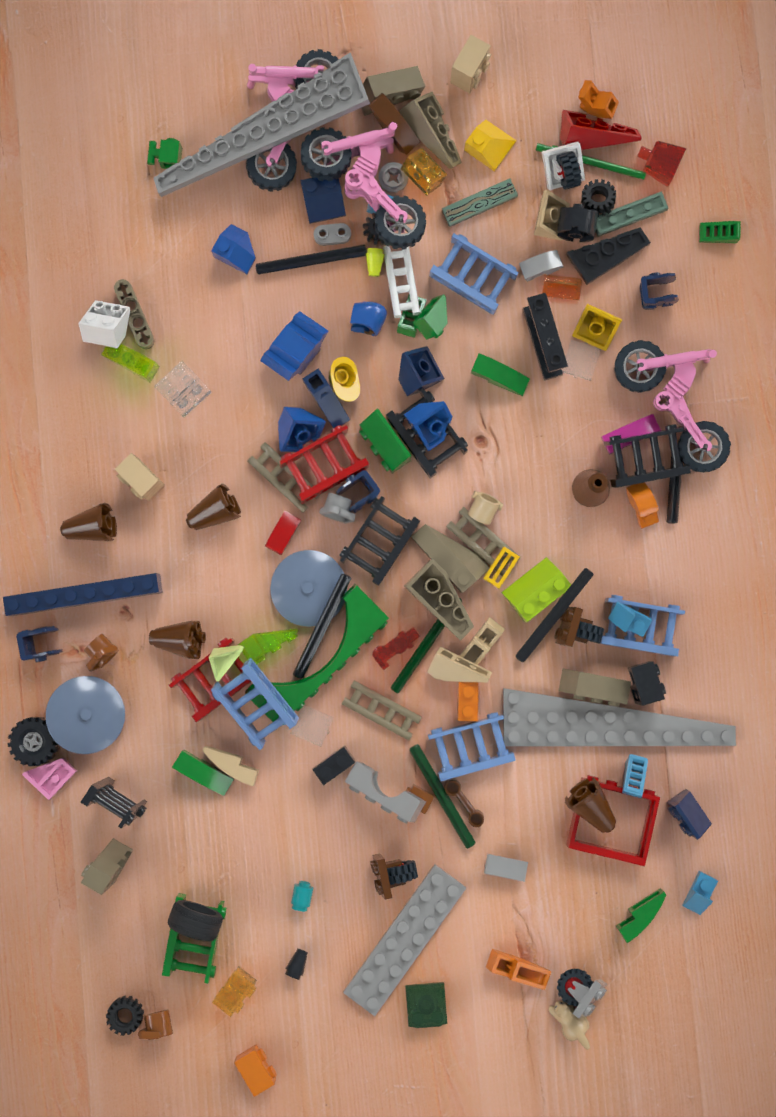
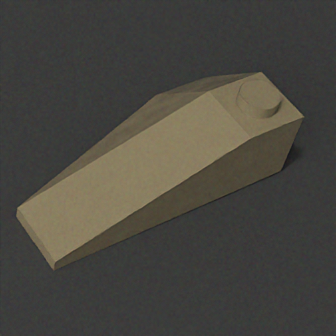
(426, 121)
(459, 562)
(437, 594)

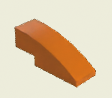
(518, 969)

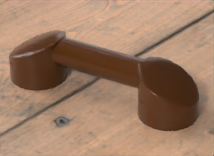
(476, 817)

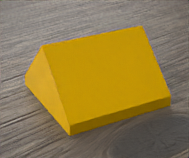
(596, 327)

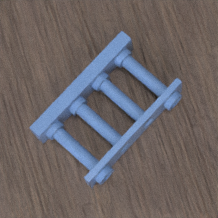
(457, 282)
(648, 644)
(262, 687)
(466, 765)

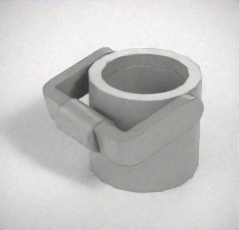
(337, 508)

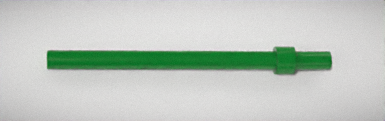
(601, 164)

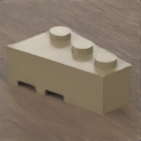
(395, 85)
(595, 687)

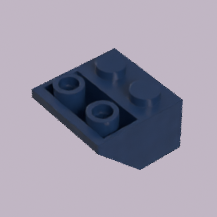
(690, 814)

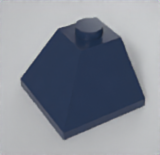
(418, 371)

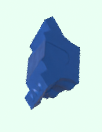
(295, 346)

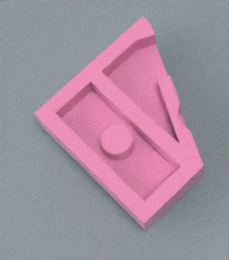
(50, 777)

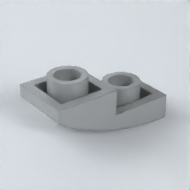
(540, 264)
(506, 867)

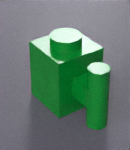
(168, 154)

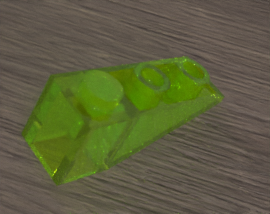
(132, 361)
(261, 643)

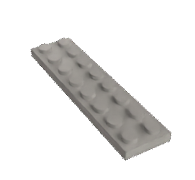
(404, 940)

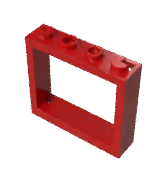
(638, 859)

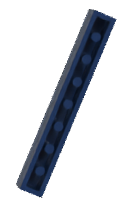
(82, 594)

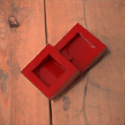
(282, 533)

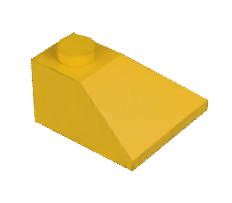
(489, 144)

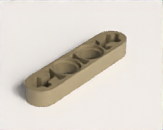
(134, 314)

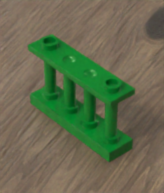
(175, 944)

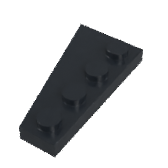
(601, 257)

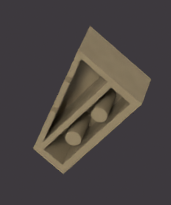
(107, 866)

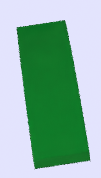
(500, 374)
(202, 772)
(642, 915)

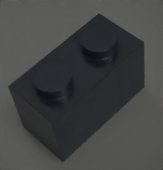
(334, 765)

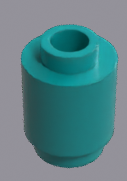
(302, 896)

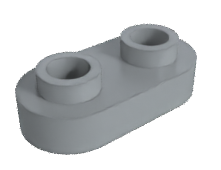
(332, 236)

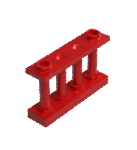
(324, 483)
(200, 709)

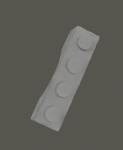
(364, 780)

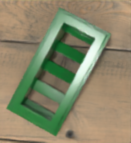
(727, 225)
(406, 326)

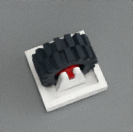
(563, 166)

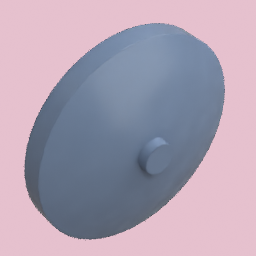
(304, 586)
(85, 715)

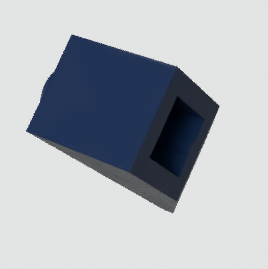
(325, 398)

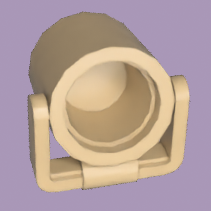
(484, 507)

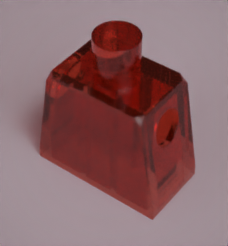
(662, 161)

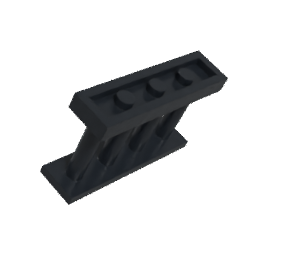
(545, 336)
(419, 450)
(659, 471)
(398, 541)
(106, 796)

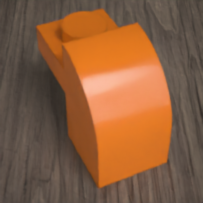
(596, 102)
(644, 504)

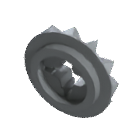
(395, 169)

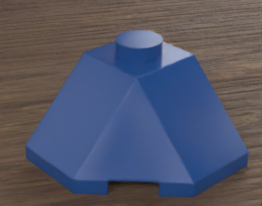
(234, 249)
(429, 422)
(297, 428)

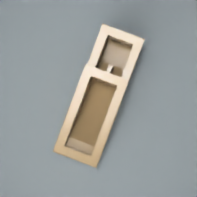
(482, 641)
(231, 765)

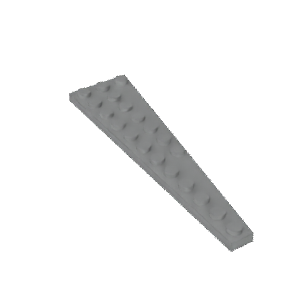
(293, 114)
(559, 721)

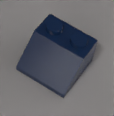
(323, 199)

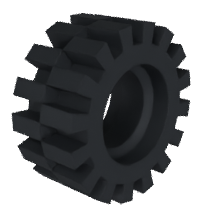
(599, 188)
(119, 1026)

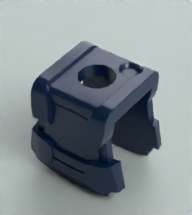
(653, 279)
(368, 482)
(27, 647)

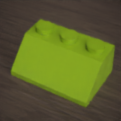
(536, 589)

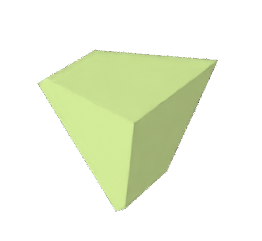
(223, 658)

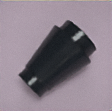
(297, 964)

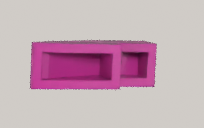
(642, 426)

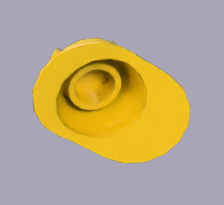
(344, 379)

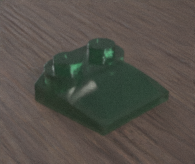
(426, 1005)

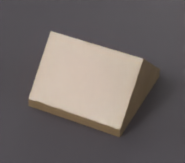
(548, 215)

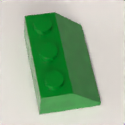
(384, 442)

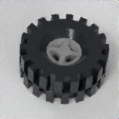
(24, 738)

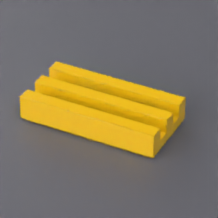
(492, 581)

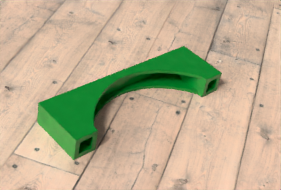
(362, 621)

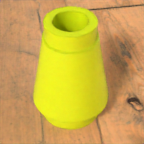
(374, 261)

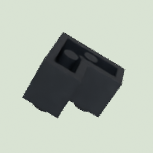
(646, 683)

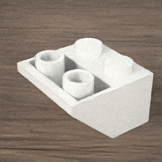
(105, 324)

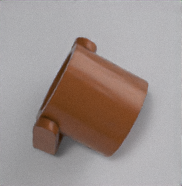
(100, 652)
(157, 1025)

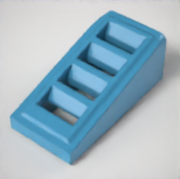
(639, 765)

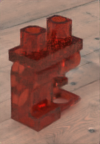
(395, 646)

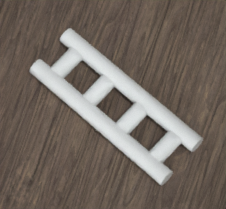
(395, 290)

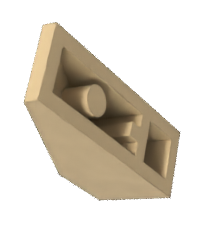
(451, 667)

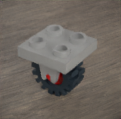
(579, 990)

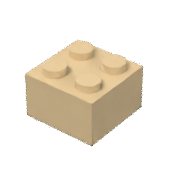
(470, 64)
(139, 476)

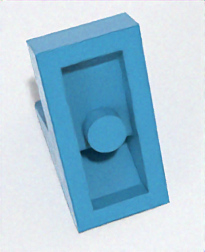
(629, 619)
(700, 892)

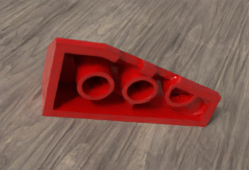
(592, 133)

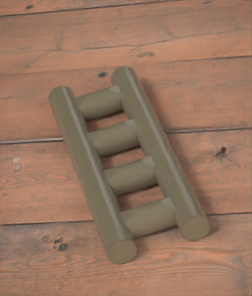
(271, 476)
(471, 541)
(393, 708)

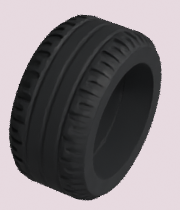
(195, 920)

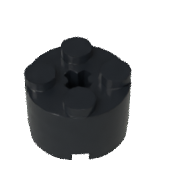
(577, 223)

